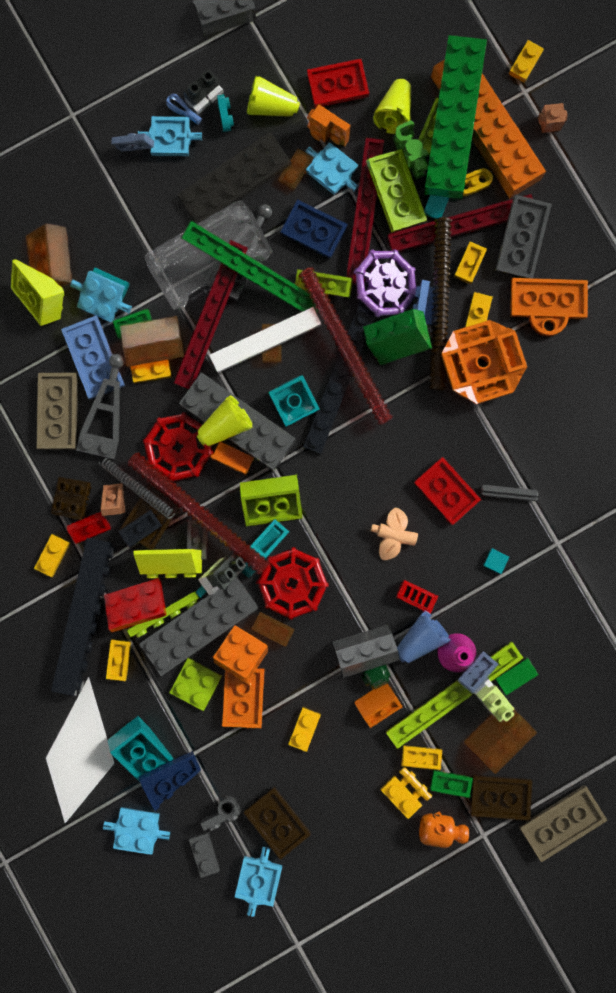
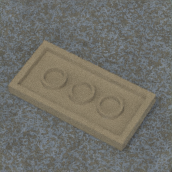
(57, 411)
(563, 823)

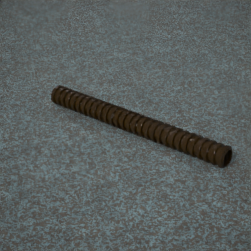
(440, 301)

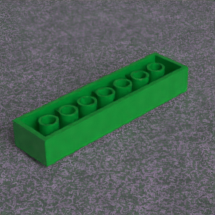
(455, 117)

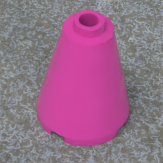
(450, 653)

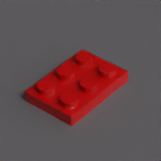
(338, 83)
(447, 491)
(135, 605)

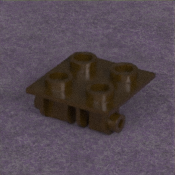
(71, 498)

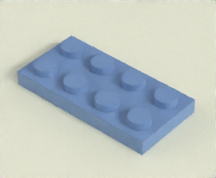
(90, 354)

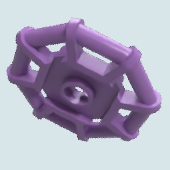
(387, 272)

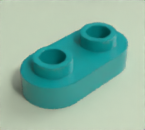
(227, 120)

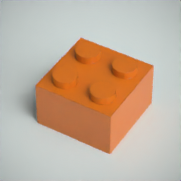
(240, 654)

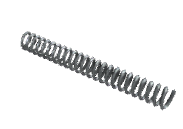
(156, 501)

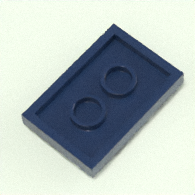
(313, 229)

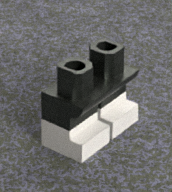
(202, 91)
(222, 573)

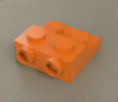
(326, 124)

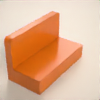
(232, 458)
(378, 705)

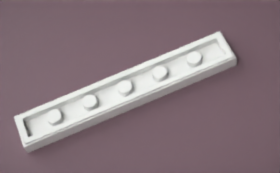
(265, 340)

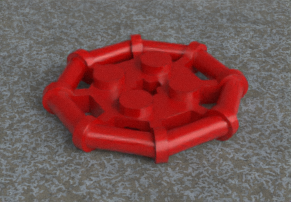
(169, 440)
(302, 588)

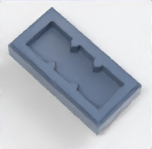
(132, 142)
(478, 672)

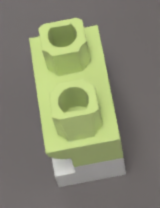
(494, 701)

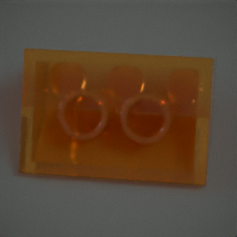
(49, 253)
(152, 341)
(499, 741)

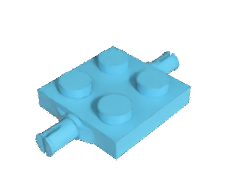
(171, 136)
(332, 168)
(100, 296)
(136, 830)
(258, 881)

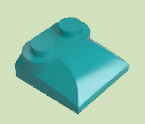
(293, 400)

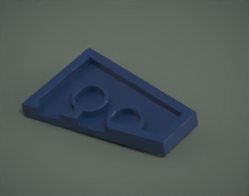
(166, 779)

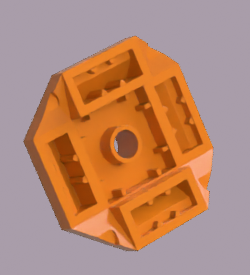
(499, 350)

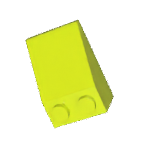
(37, 292)

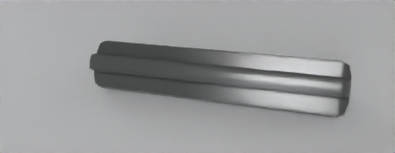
(509, 492)

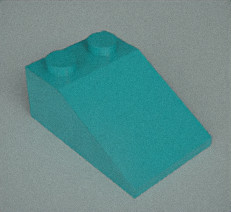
(138, 748)

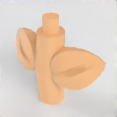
(394, 534)

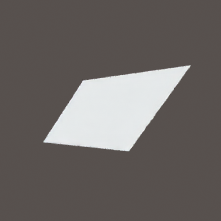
(79, 753)

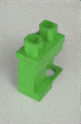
(412, 149)

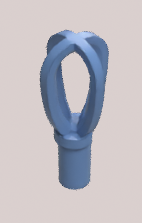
(188, 113)

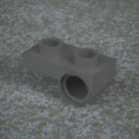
(214, 820)

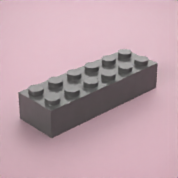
(263, 441)
(198, 626)

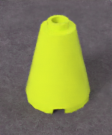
(270, 100)
(394, 107)
(224, 423)

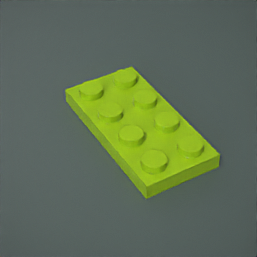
(396, 190)

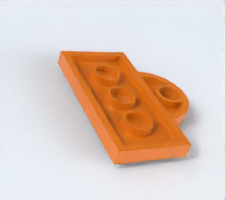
(549, 302)

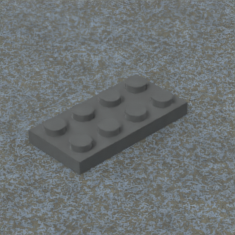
(523, 237)

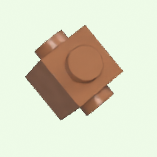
(552, 117)

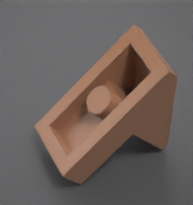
(113, 500)

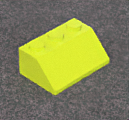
(169, 562)

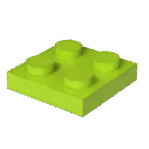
(195, 684)

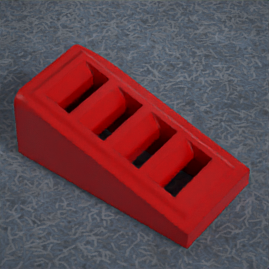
(402, 590)

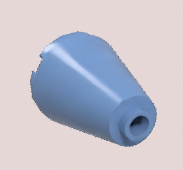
(422, 638)

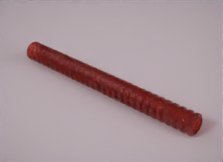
(345, 345)
(198, 512)

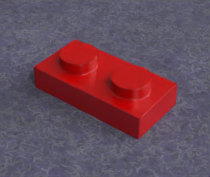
(88, 527)

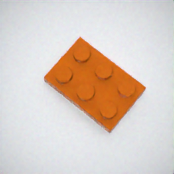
(243, 701)

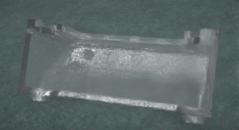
(185, 269)

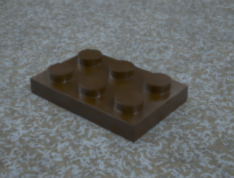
(143, 507)
(501, 797)
(277, 823)

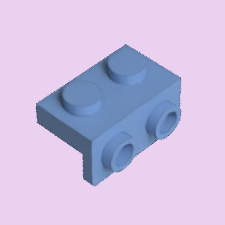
(424, 300)

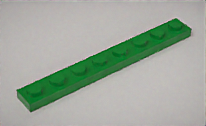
(247, 267)

